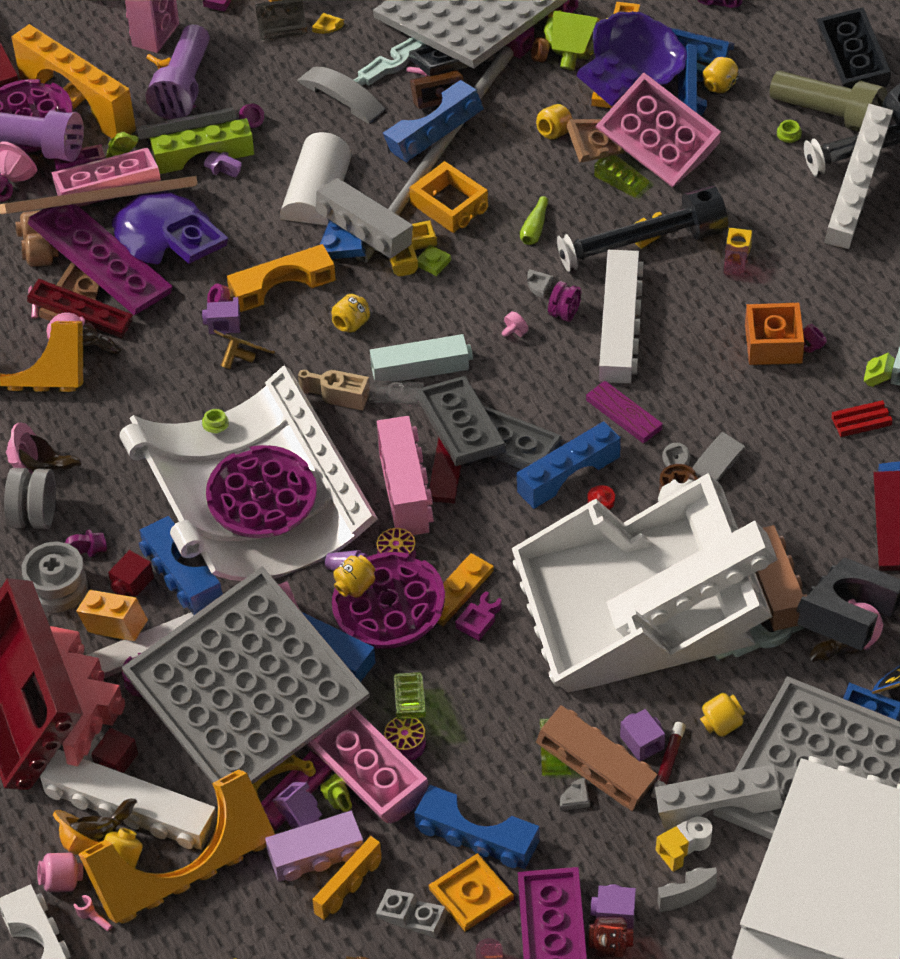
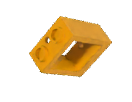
(432, 183)

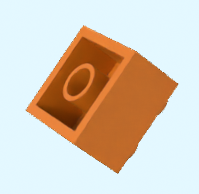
(774, 333)

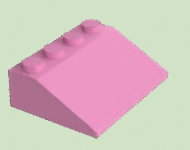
(659, 130)

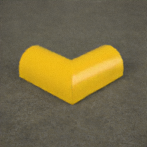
(406, 261)

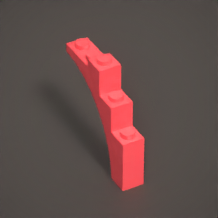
(98, 700)

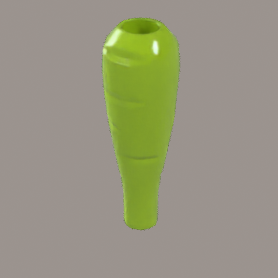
(534, 223)

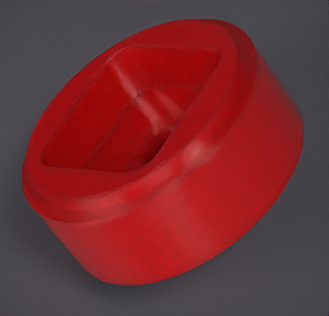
(603, 494)

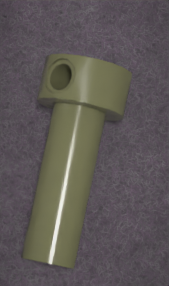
(828, 97)

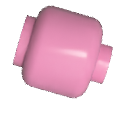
(59, 872)

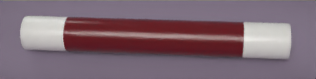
(669, 756)

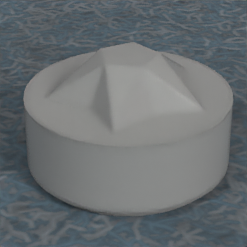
(676, 454)

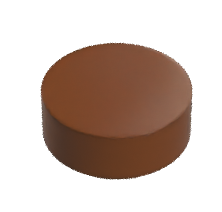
(540, 49)

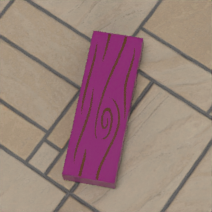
(624, 412)

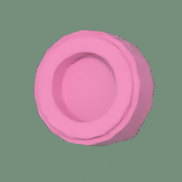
(515, 324)

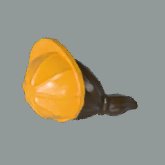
(88, 831)

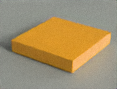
(471, 892)

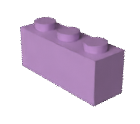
(314, 846)

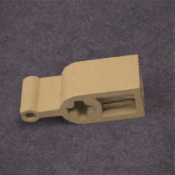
(337, 387)

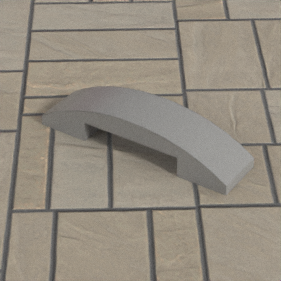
(345, 90)

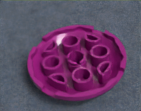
(33, 99)
(261, 492)
(415, 598)

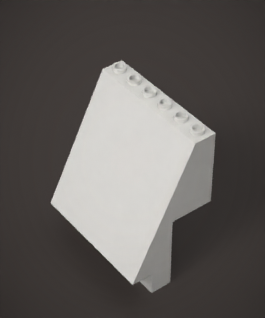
(596, 557)
(828, 872)

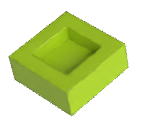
(433, 260)
(879, 369)

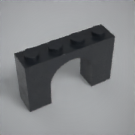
(830, 613)

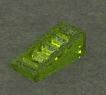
(606, 167)
(409, 695)

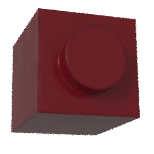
(130, 575)
(115, 751)

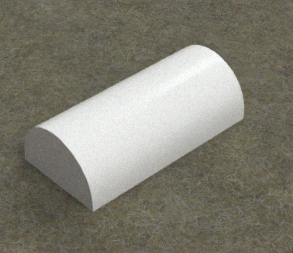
(319, 163)

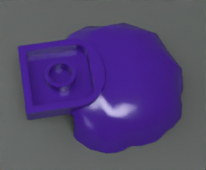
(627, 48)
(165, 221)

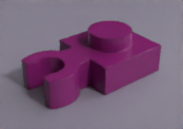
(478, 619)

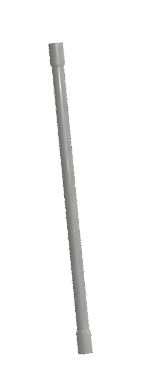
(500, 62)

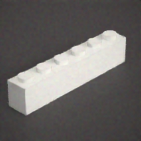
(858, 176)
(619, 317)
(695, 578)
(157, 808)

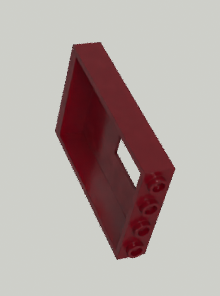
(28, 649)

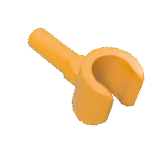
(159, 63)

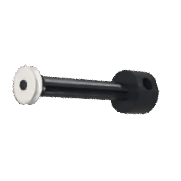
(839, 150)
(701, 212)

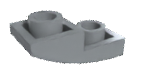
(718, 457)
(696, 885)
(405, 911)

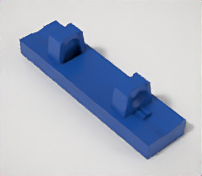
(688, 81)

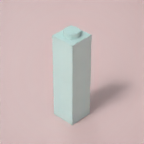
(421, 359)

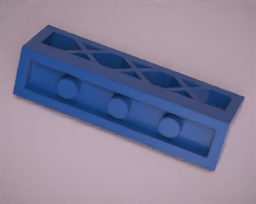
(707, 47)

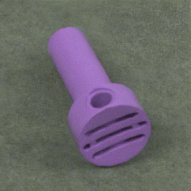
(174, 87)
(57, 134)

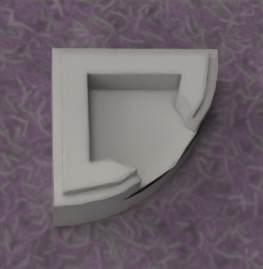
(539, 282)
(575, 796)

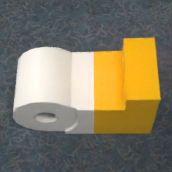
(684, 839)

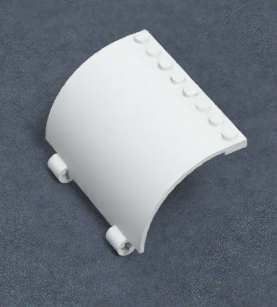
(275, 416)

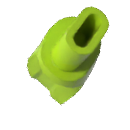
(121, 144)
(336, 793)

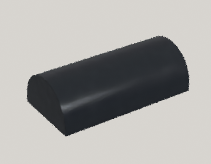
(854, 48)

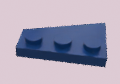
(341, 243)

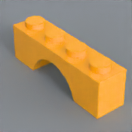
(308, 266)

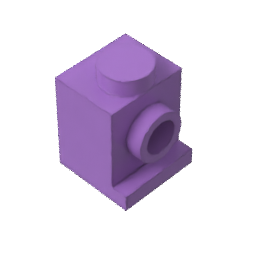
(222, 316)
(297, 805)

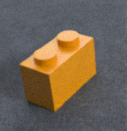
(112, 615)

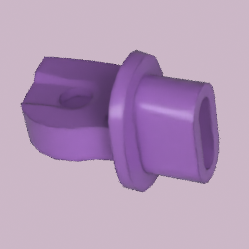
(223, 163)

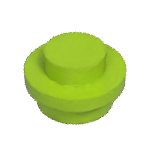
(789, 131)
(215, 421)

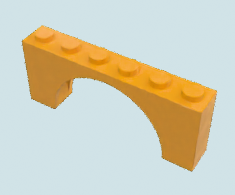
(110, 100)
(59, 364)
(239, 829)

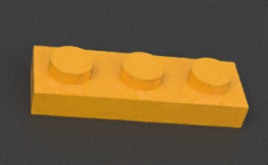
(463, 584)
(347, 878)

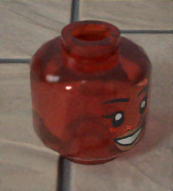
(610, 937)

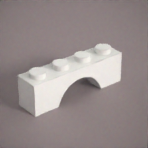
(26, 918)

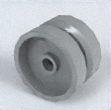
(30, 498)
(57, 575)

